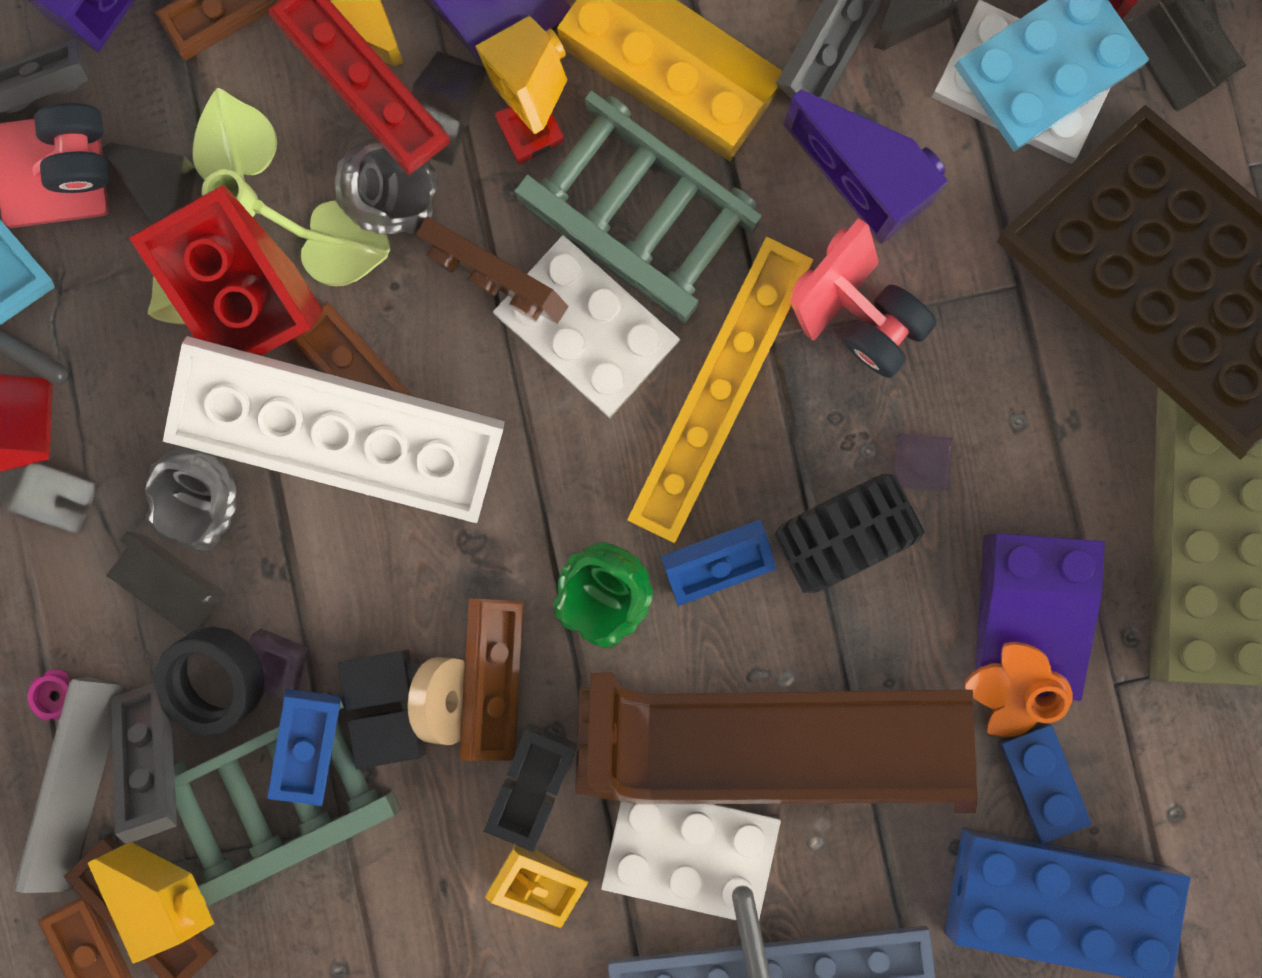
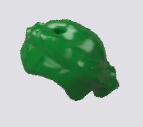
(603, 594)

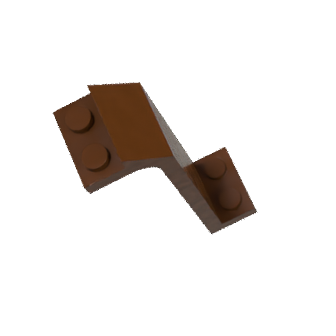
(776, 746)

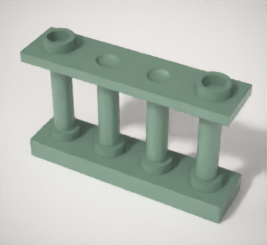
(591, 228)
(268, 851)

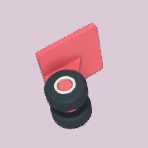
(53, 167)
(834, 285)

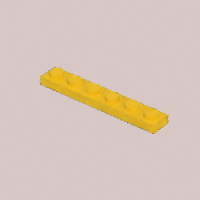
(719, 391)

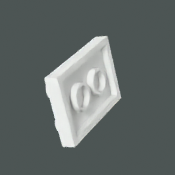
(1061, 140)
(605, 336)
(691, 855)

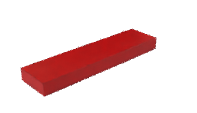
(361, 80)

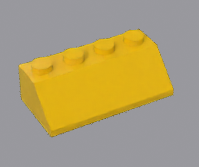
(674, 66)

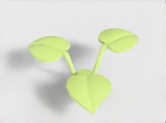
(241, 141)

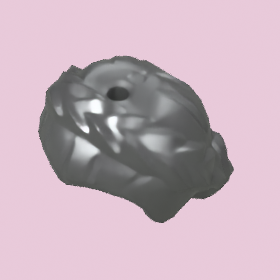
(380, 193)
(190, 498)

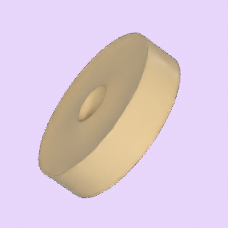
(437, 700)

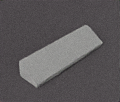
(68, 786)

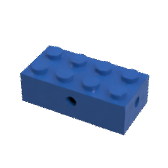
(1066, 906)

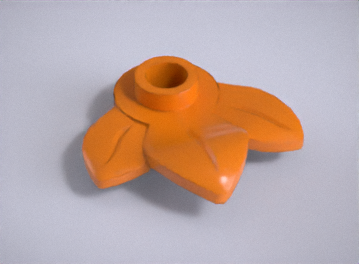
(1014, 687)

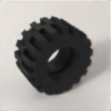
(849, 533)

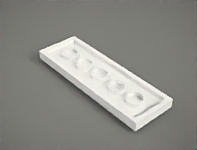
(331, 429)

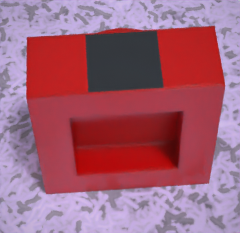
(522, 140)

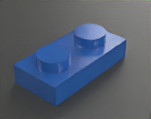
(718, 562)
(304, 747)
(1045, 783)

